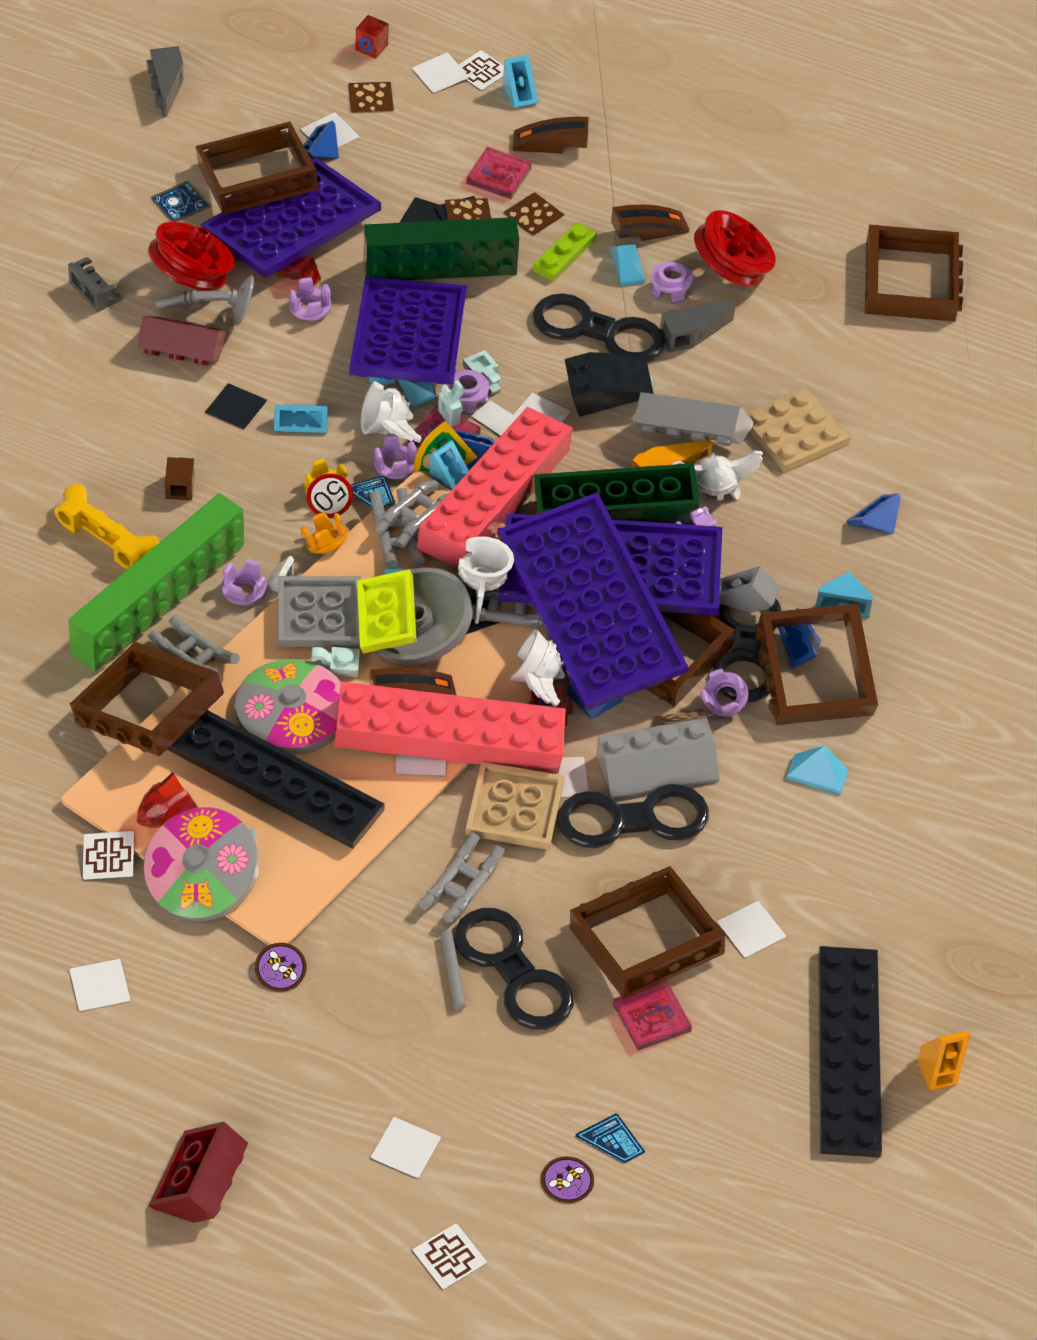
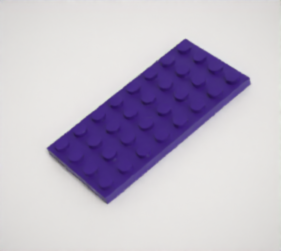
(674, 560)
(592, 601)

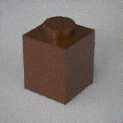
(179, 478)

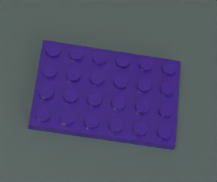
(289, 228)
(408, 330)

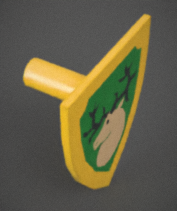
(434, 441)

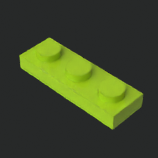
(565, 251)

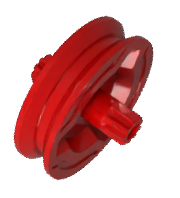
(734, 248)
(191, 256)

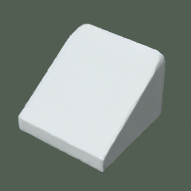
(285, 568)

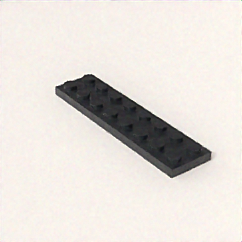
(278, 778)
(849, 1052)

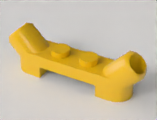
(77, 514)

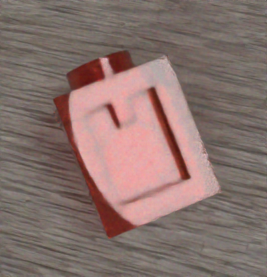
(302, 268)

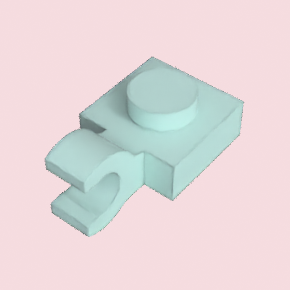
(484, 364)
(450, 405)
(340, 662)

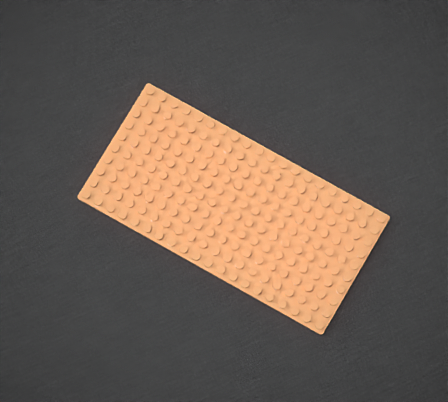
(298, 864)

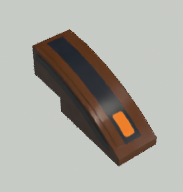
(552, 135)
(647, 221)
(413, 679)

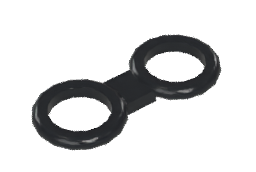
(596, 325)
(744, 649)
(633, 816)
(514, 968)

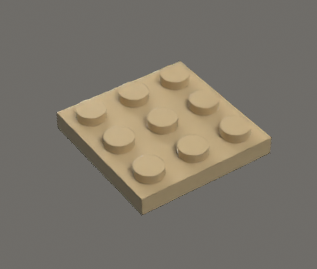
(796, 429)
(515, 805)

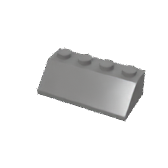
(692, 419)
(657, 756)

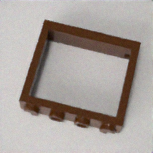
(262, 189)
(916, 241)
(710, 630)
(138, 657)
(784, 714)
(664, 965)

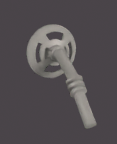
(238, 298)

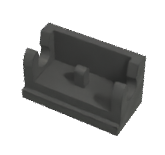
(91, 285)

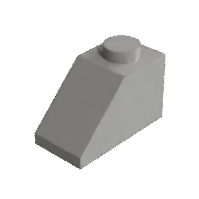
(748, 590)

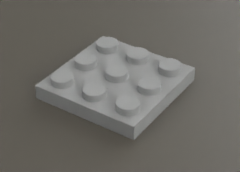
(318, 611)

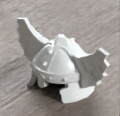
(387, 413)
(721, 476)
(485, 566)
(540, 666)

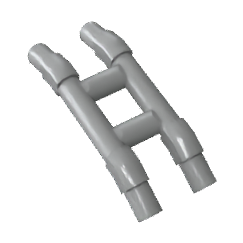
(402, 509)
(387, 543)
(494, 615)
(191, 640)
(460, 865)

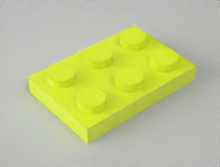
(386, 611)

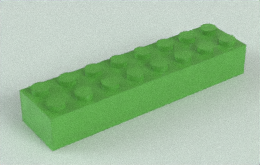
(156, 582)

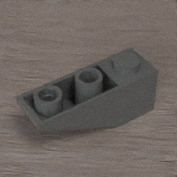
(167, 77)
(692, 325)

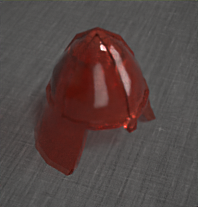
(163, 802)

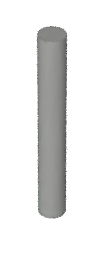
(453, 970)

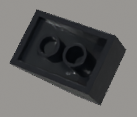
(607, 380)

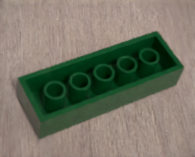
(441, 249)
(628, 494)

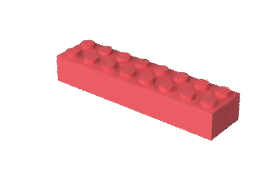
(495, 485)
(449, 727)

